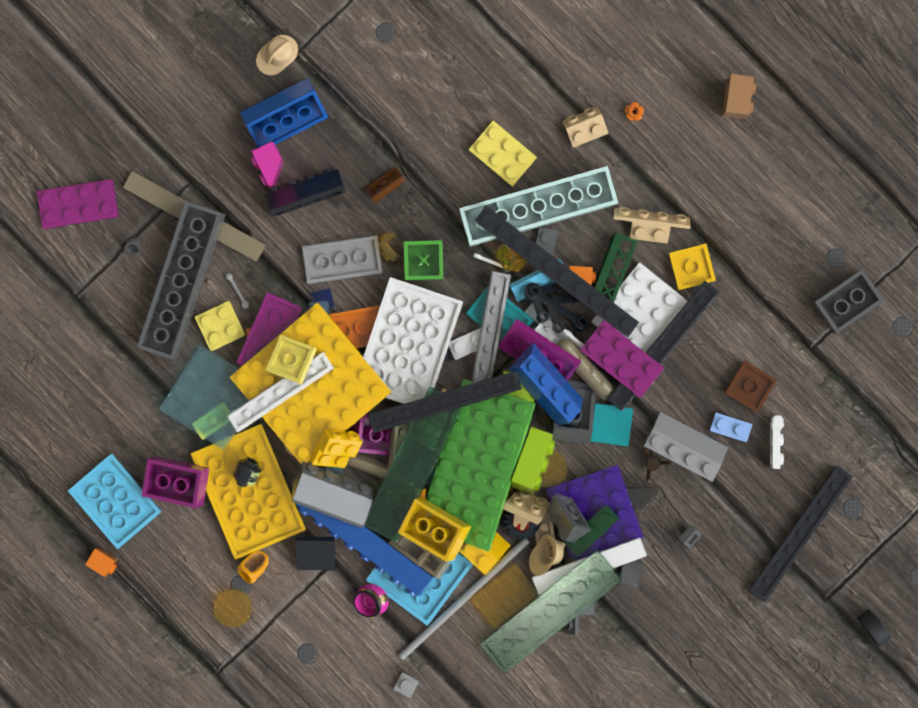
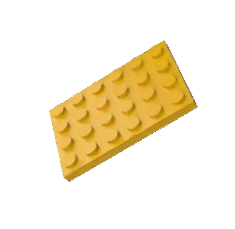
(251, 514)

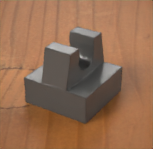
(690, 536)

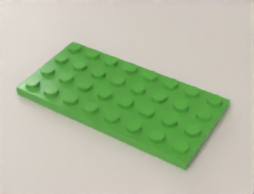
(480, 464)

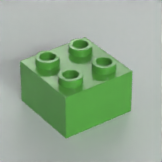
(423, 260)

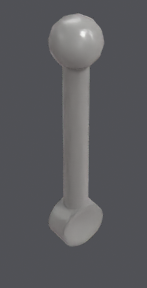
(245, 304)

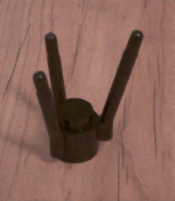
(653, 463)

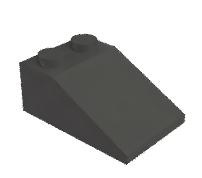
(581, 427)

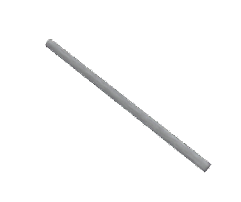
(465, 597)

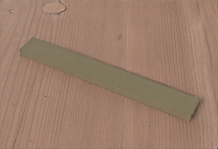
(174, 205)

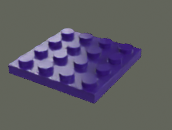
(591, 495)

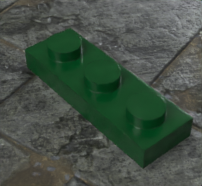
(599, 525)

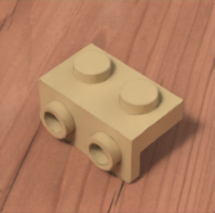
(585, 126)

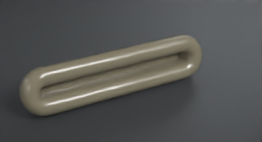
(588, 371)
(369, 465)

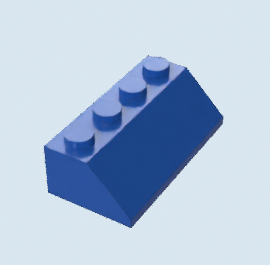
(284, 114)
(547, 385)

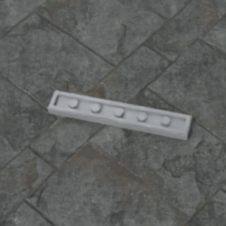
(491, 326)

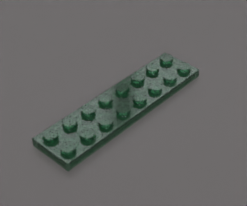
(410, 471)
(551, 611)

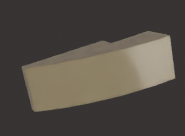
(421, 557)

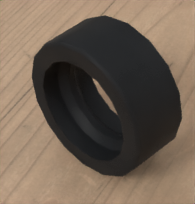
(874, 627)

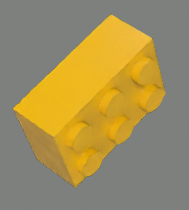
(434, 529)

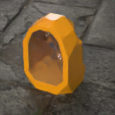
(253, 566)

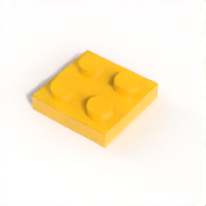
(692, 266)

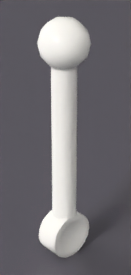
(487, 260)

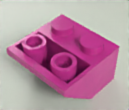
(269, 162)

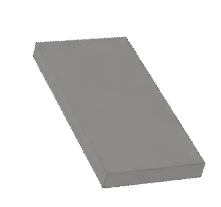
(342, 259)

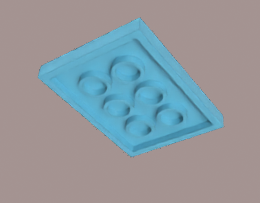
(114, 501)

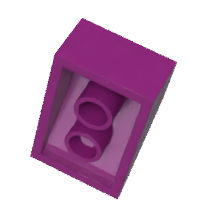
(372, 442)

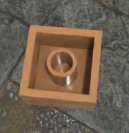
(738, 96)

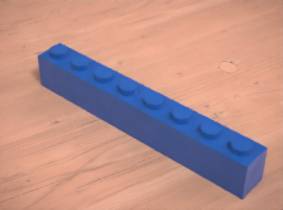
(376, 549)

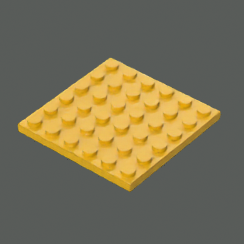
(329, 402)

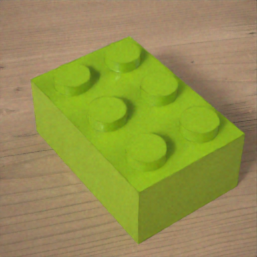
(533, 461)

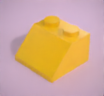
(484, 559)

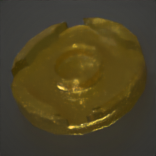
(555, 471)
(232, 608)

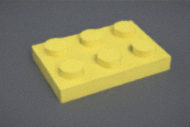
(502, 153)

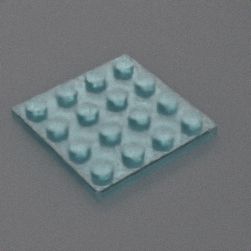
(206, 397)

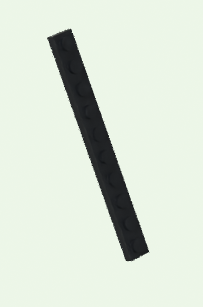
(556, 271)

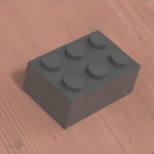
(847, 301)

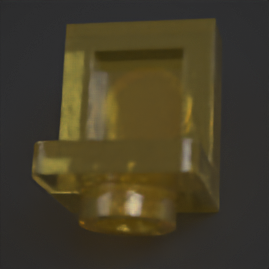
(388, 252)
(509, 259)

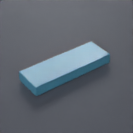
(535, 277)

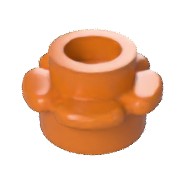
(629, 111)

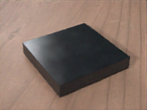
(315, 553)

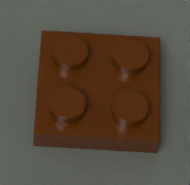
(750, 386)

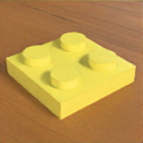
(220, 326)
(291, 359)

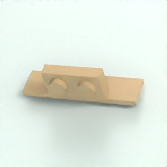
(651, 225)

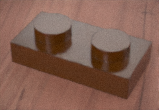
(385, 184)

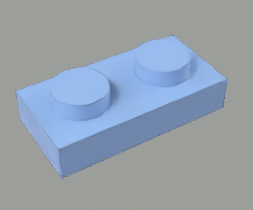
(730, 427)

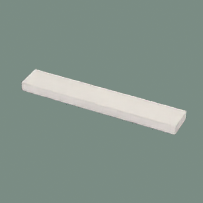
(277, 394)
(615, 556)

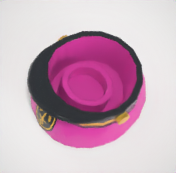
(370, 600)

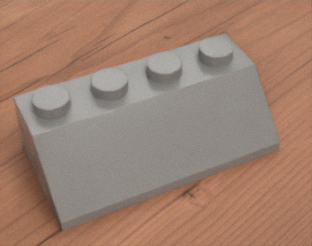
(685, 446)

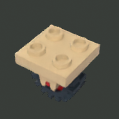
(524, 514)

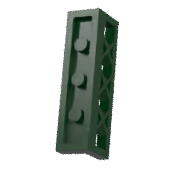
(607, 265)

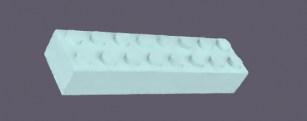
(544, 204)

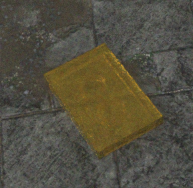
(504, 596)

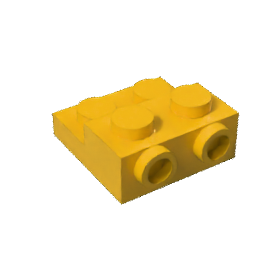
(335, 448)

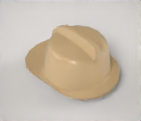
(277, 54)
(545, 554)

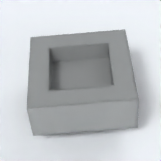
(406, 685)

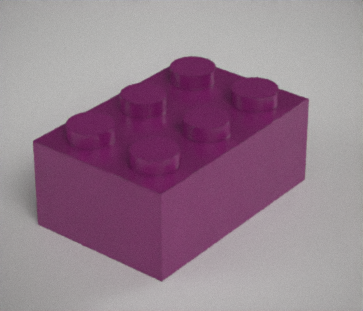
(175, 481)

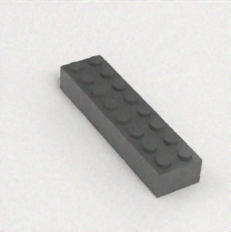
(181, 281)

